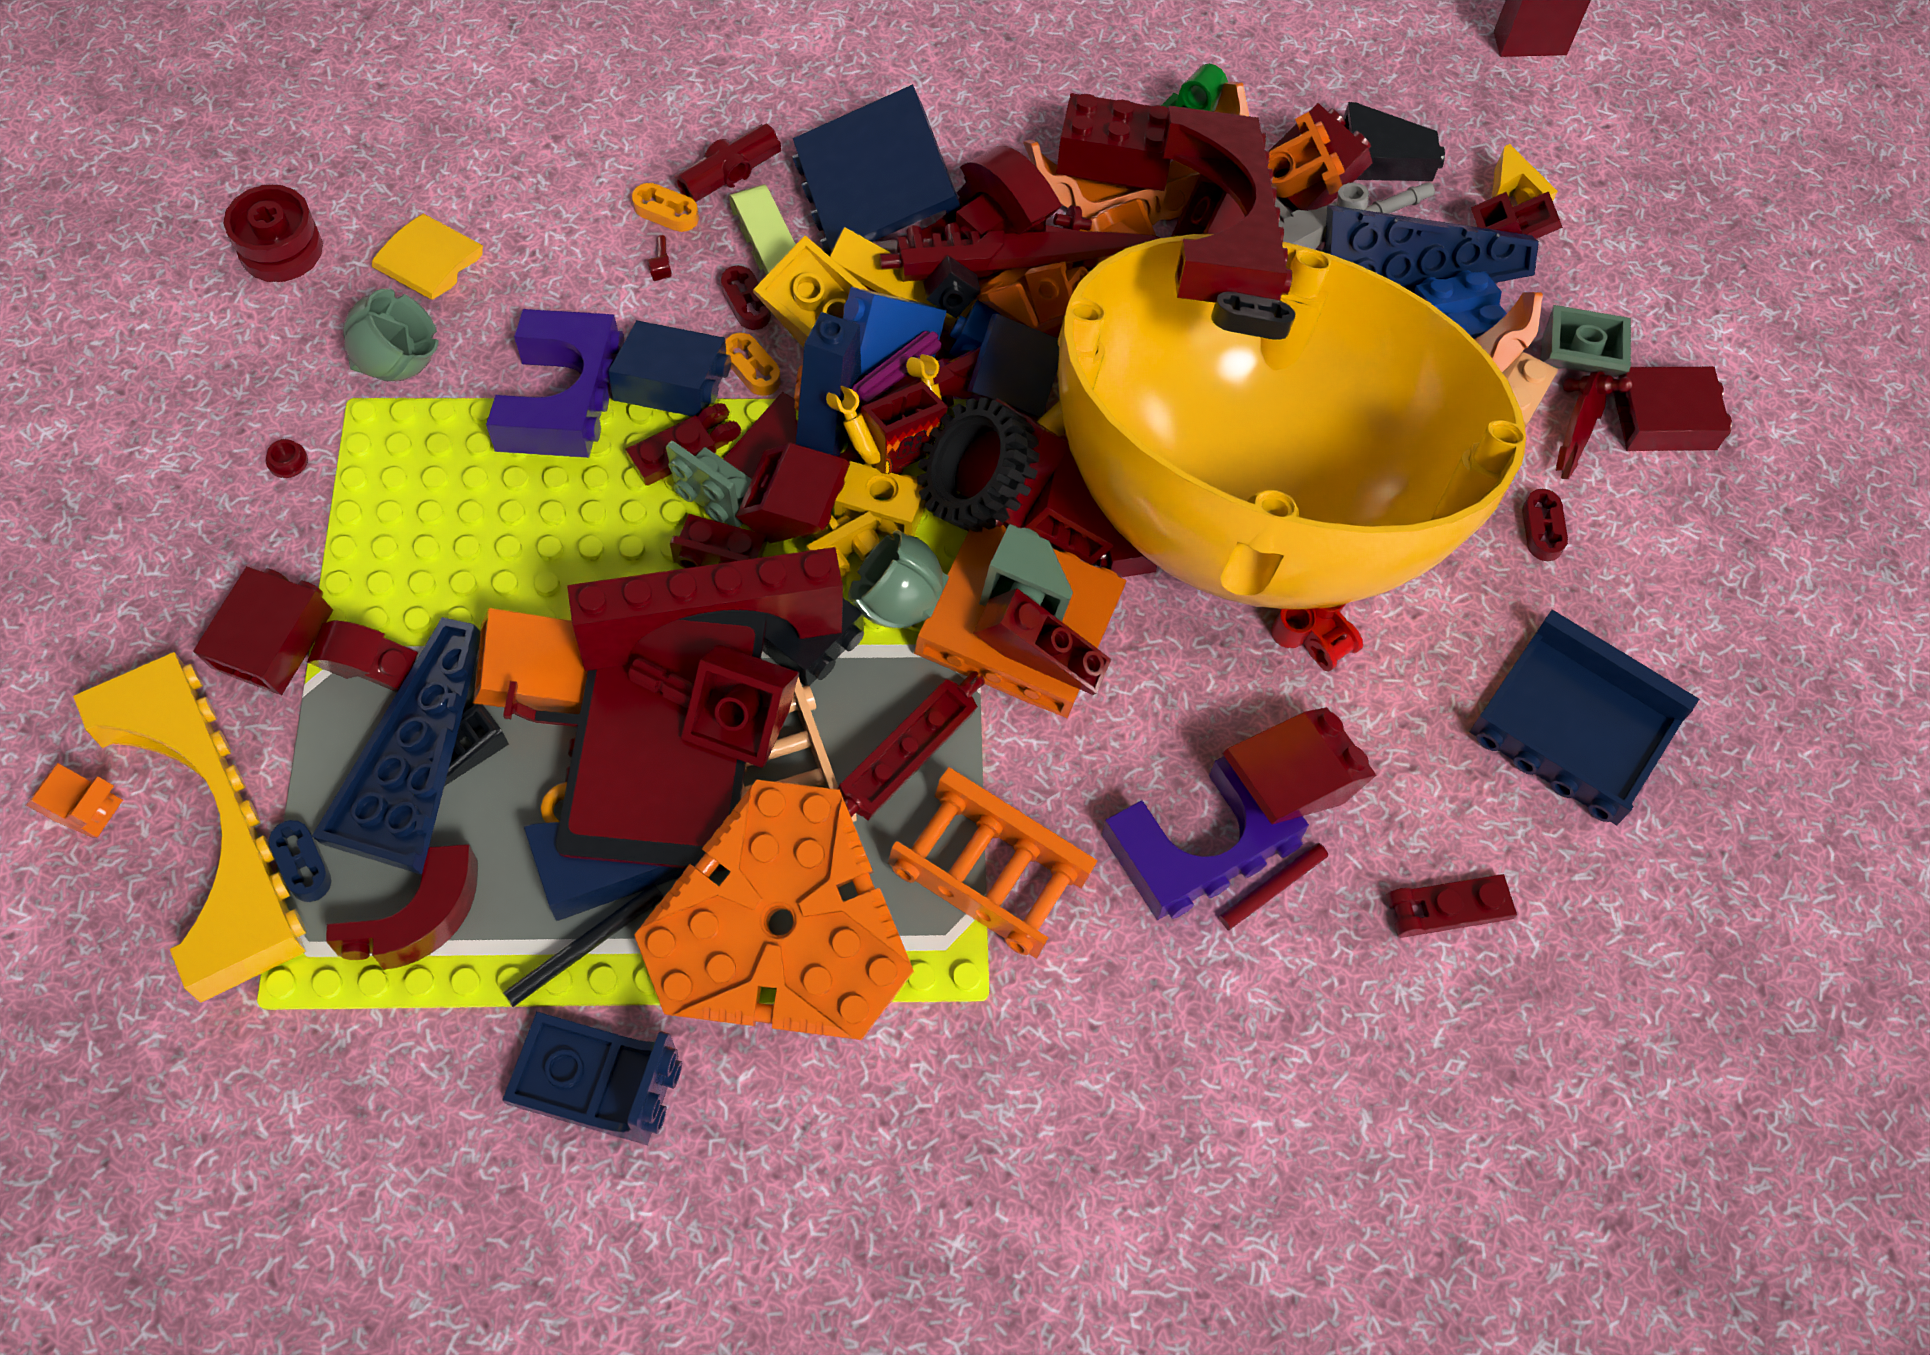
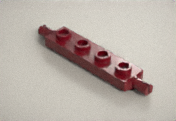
(909, 746)

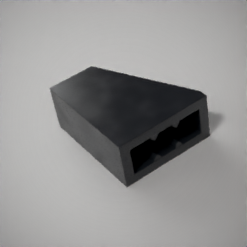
(1398, 146)

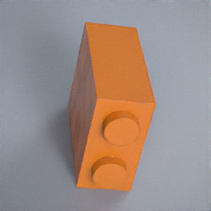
(534, 653)

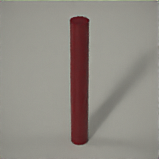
(1273, 886)

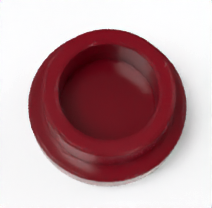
(286, 458)

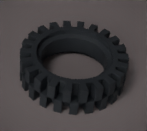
(1007, 479)

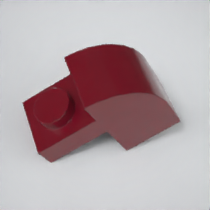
(1531, 217)
(361, 652)

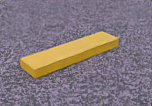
(862, 261)

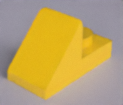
(1518, 177)

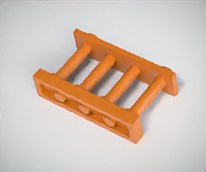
(994, 820)

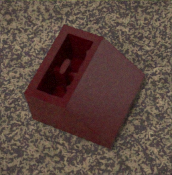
(792, 492)

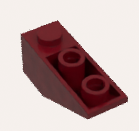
(1040, 641)

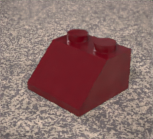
(1208, 210)
(738, 705)

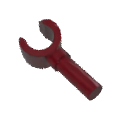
(659, 265)

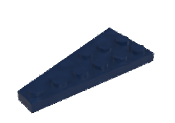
(1418, 248)

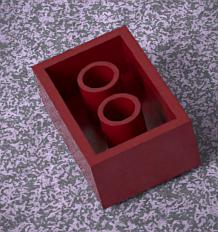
(1113, 142)

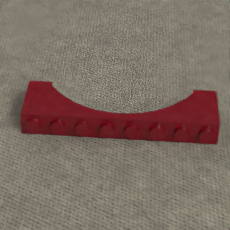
(1251, 253)

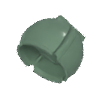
(389, 336)
(898, 582)

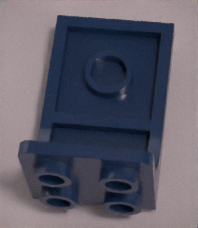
(594, 1078)

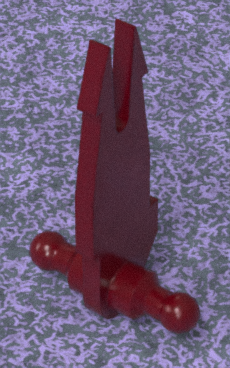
(1585, 414)

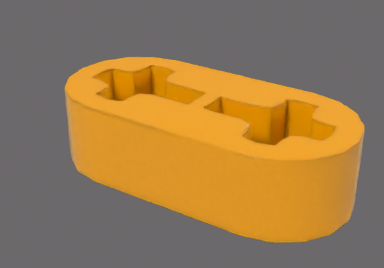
(666, 205)
(757, 359)

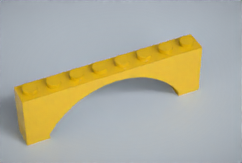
(246, 917)

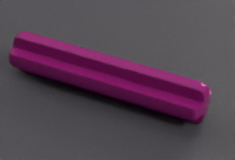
(895, 367)

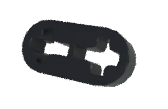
(1253, 315)

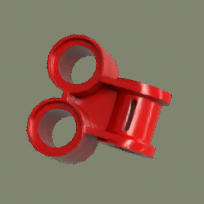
(1319, 632)

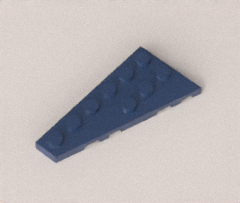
(399, 779)

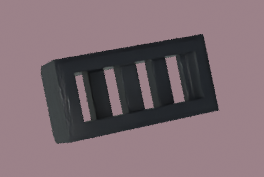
(482, 747)

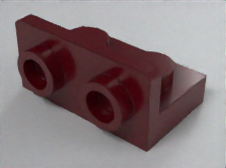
(713, 542)

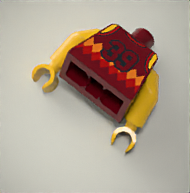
(898, 425)

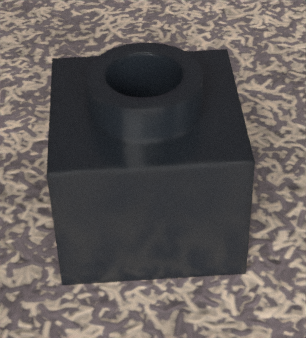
(951, 286)

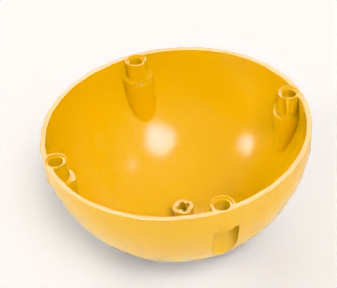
(1290, 461)

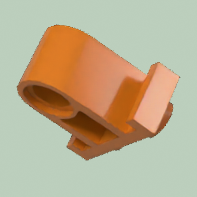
(1306, 159)
(1053, 287)

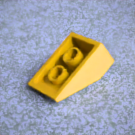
(805, 286)

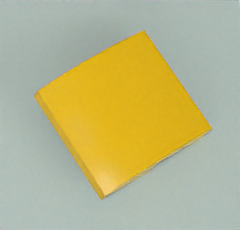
(427, 256)

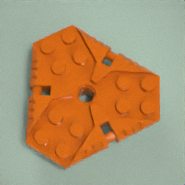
(714, 943)

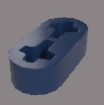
(309, 856)

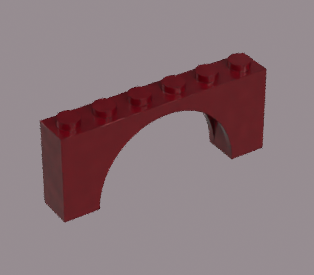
(620, 611)

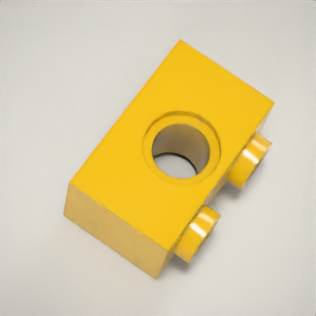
(866, 484)

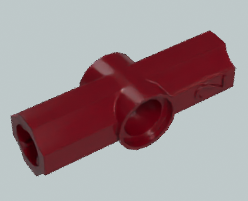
(728, 162)

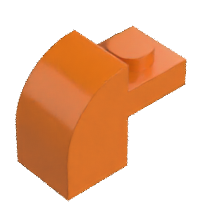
(75, 801)

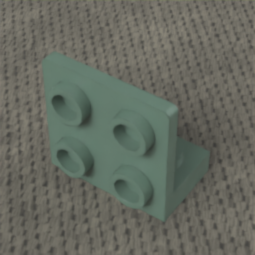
(708, 482)

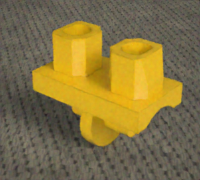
(847, 538)

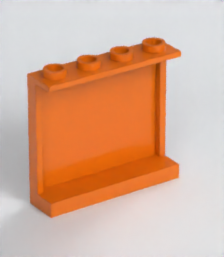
(949, 635)

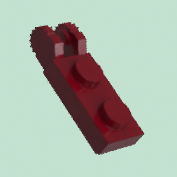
(651, 457)

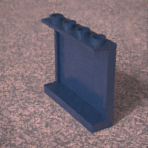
(875, 170)
(1583, 717)

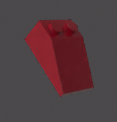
(1301, 766)

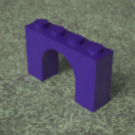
(571, 419)
(1173, 878)

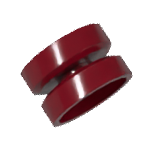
(273, 233)

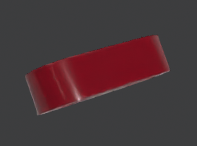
(738, 300)
(1553, 523)

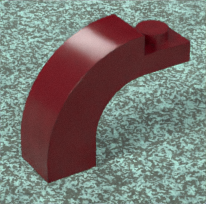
(1013, 184)
(422, 925)

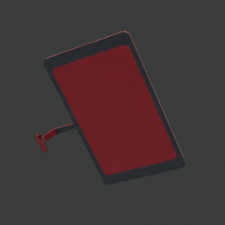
(631, 778)

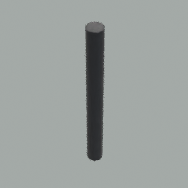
(582, 945)

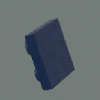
(1016, 365)

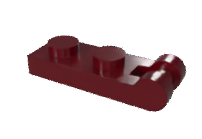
(1452, 905)

